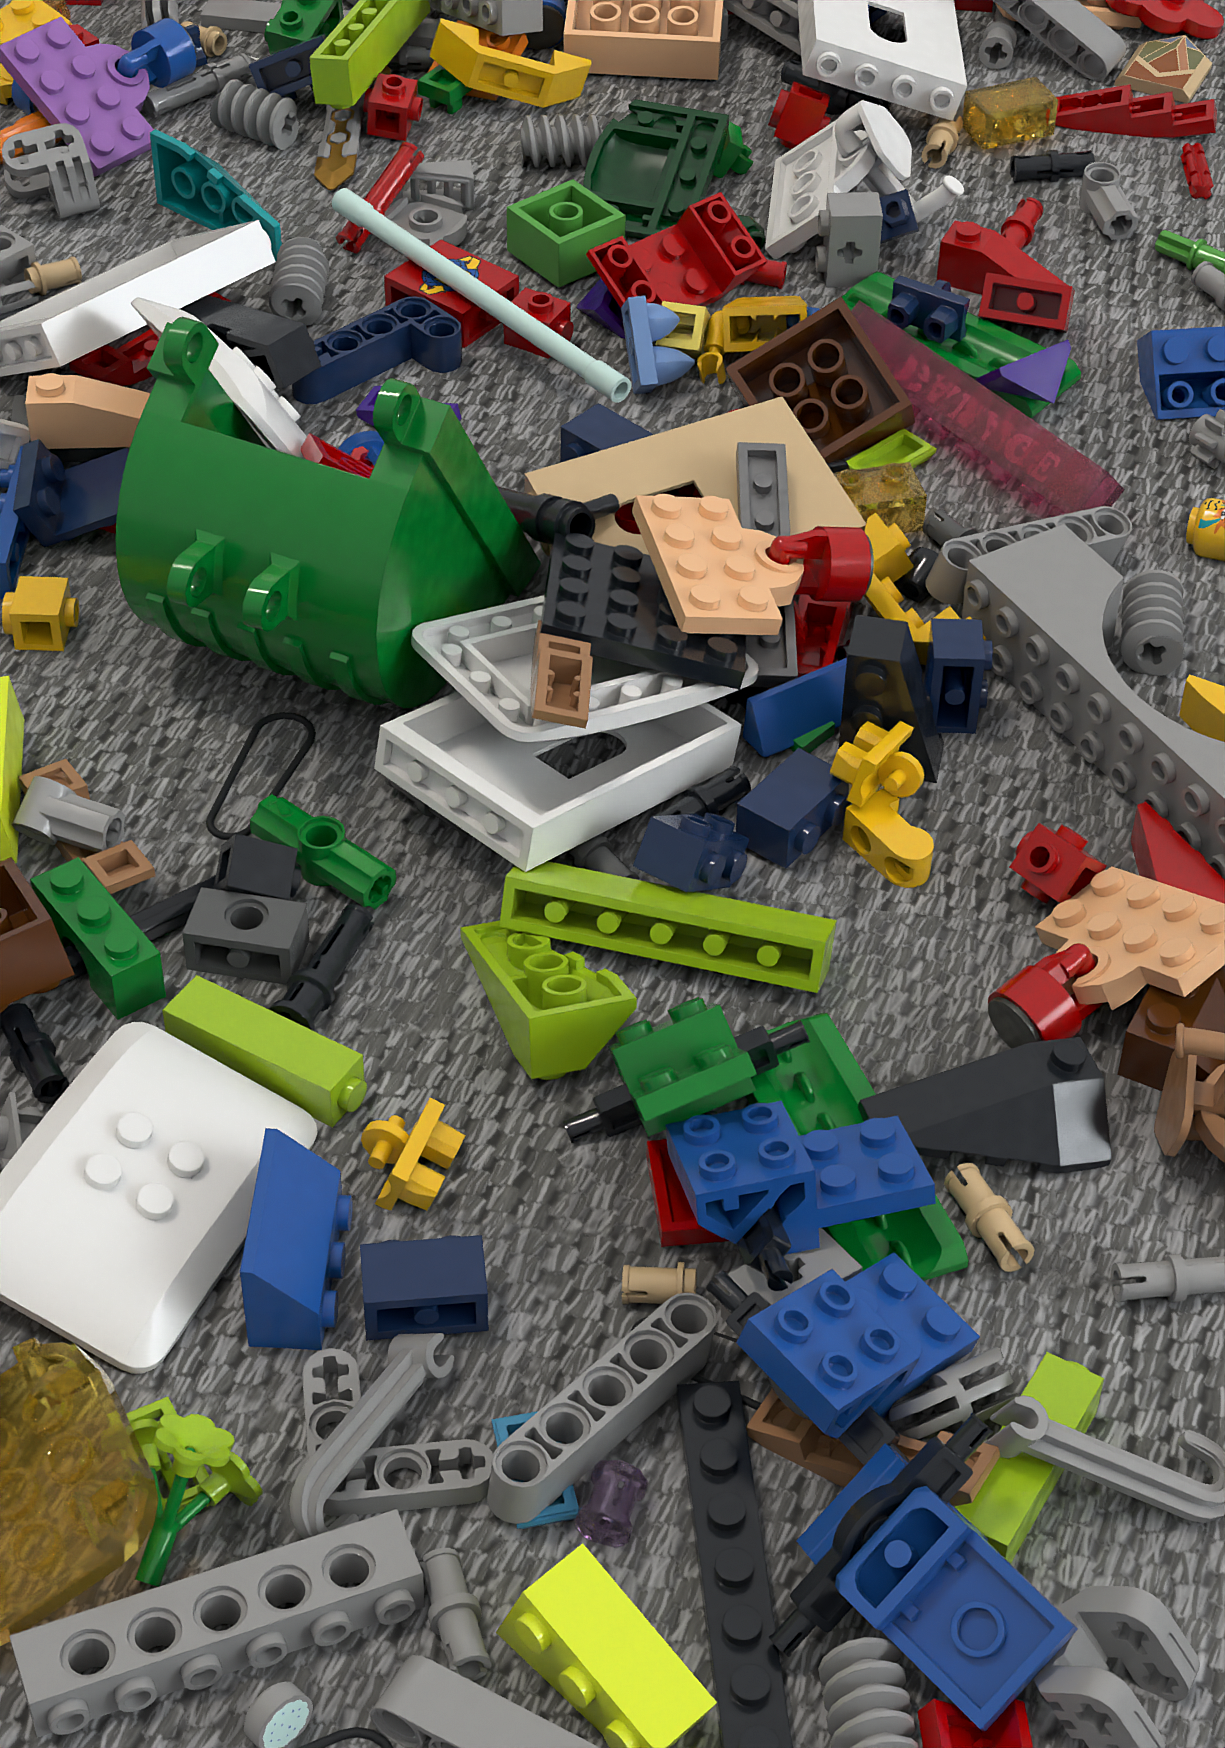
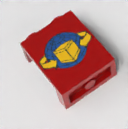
(413, 281)

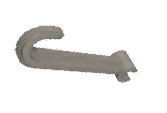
(409, 1366)
(1034, 1433)

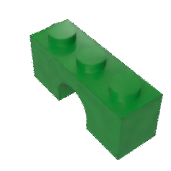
(118, 956)

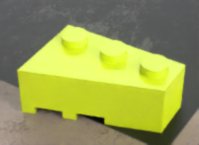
(604, 1656)

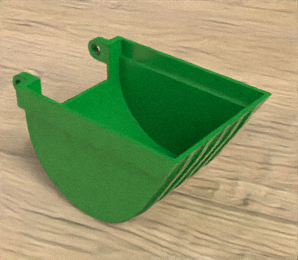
(302, 558)

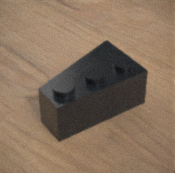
(269, 341)
(887, 688)

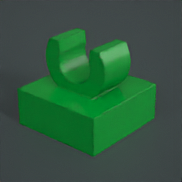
(442, 88)
(734, 154)

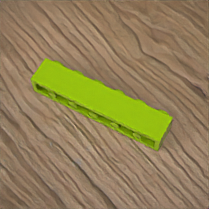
(362, 48)
(669, 924)

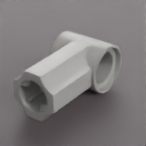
(1106, 200)
(57, 813)

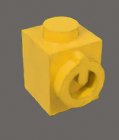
(40, 613)

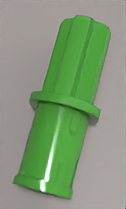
(1189, 251)

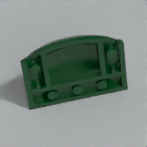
(656, 163)

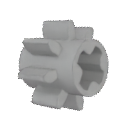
(1209, 439)

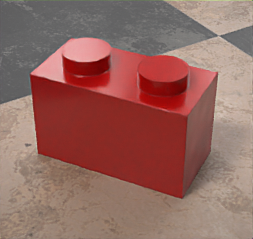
(1026, 302)

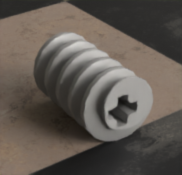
(256, 114)
(558, 139)
(299, 280)
(1153, 622)
(866, 1695)

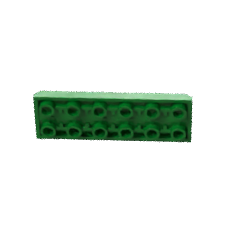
(979, 352)
(822, 1092)

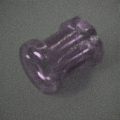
(611, 1503)

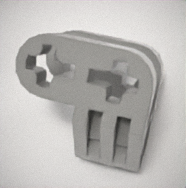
(61, 171)
(1146, 1638)

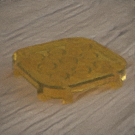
(70, 1482)

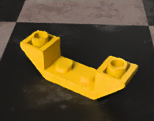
(506, 74)
(889, 565)

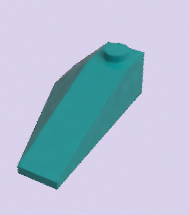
(204, 189)

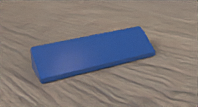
(794, 709)

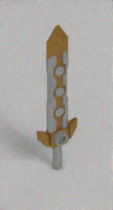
(340, 143)

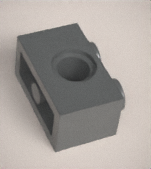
(246, 935)

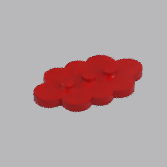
(1173, 16)

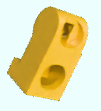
(888, 840)

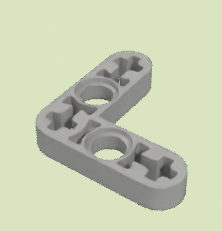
(384, 1460)

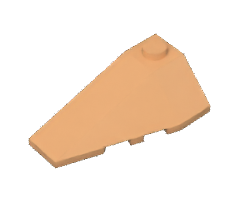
(82, 412)

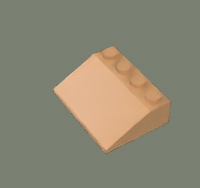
(647, 37)

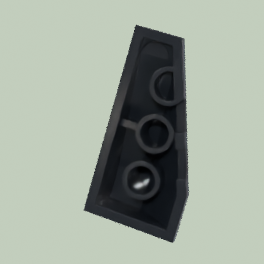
(1019, 1105)

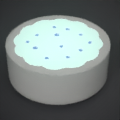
(278, 1716)

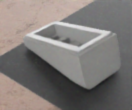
(446, 172)

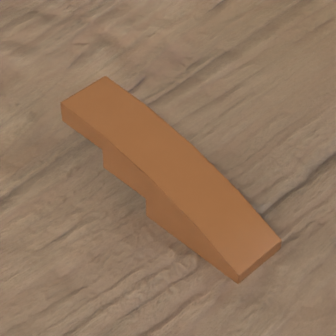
(560, 679)

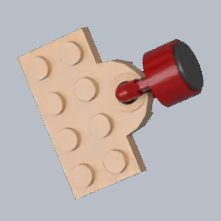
(735, 576)
(1109, 947)

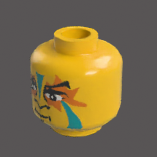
(1207, 529)

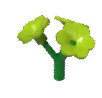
(192, 1443)

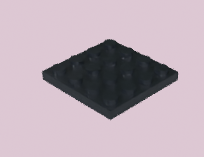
(622, 610)

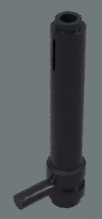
(546, 513)

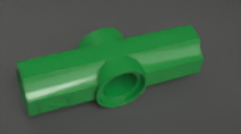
(324, 851)

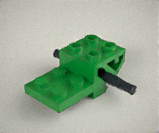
(681, 1069)

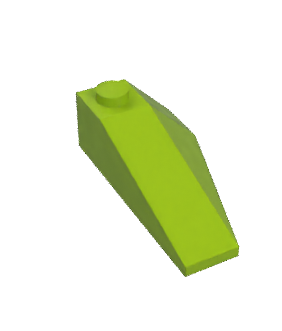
(546, 1001)

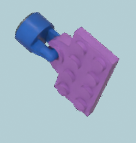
(99, 84)

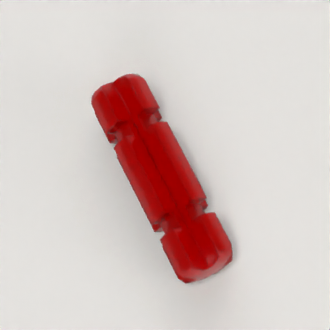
(1196, 170)

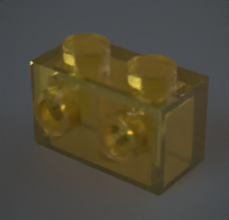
(1009, 113)
(889, 491)

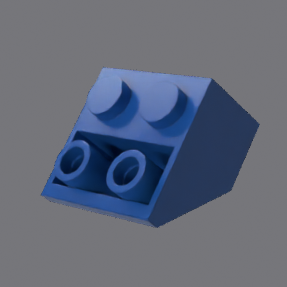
(1183, 371)

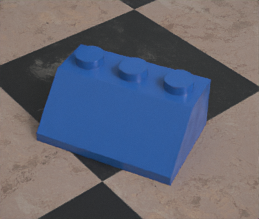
(293, 1246)

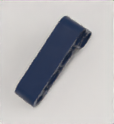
(380, 342)

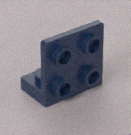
(66, 502)

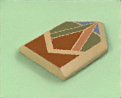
(1166, 67)

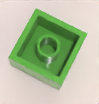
(558, 229)

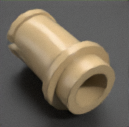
(211, 38)
(53, 275)
(656, 1284)

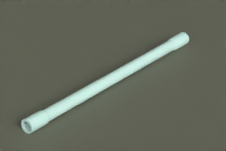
(595, 372)

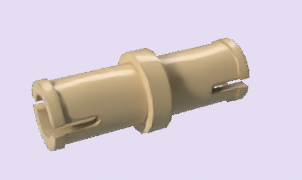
(941, 141)
(989, 1217)

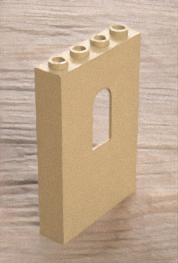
(707, 457)

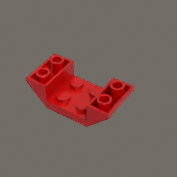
(684, 263)

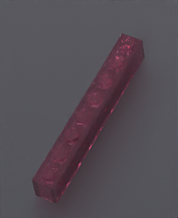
(989, 425)

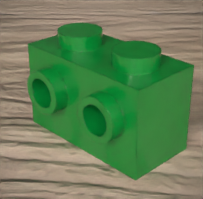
(302, 21)

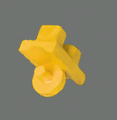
(876, 762)
(391, 1144)

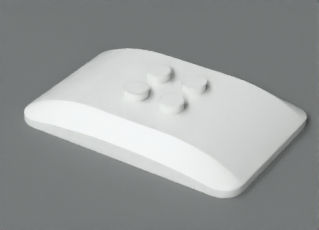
(244, 383)
(490, 665)
(135, 1195)

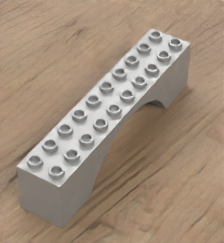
(1051, 629)

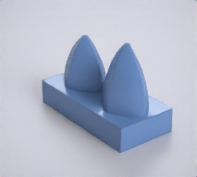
(651, 364)

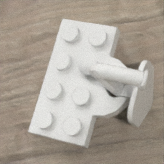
(836, 163)

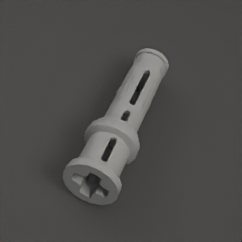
(998, 42)

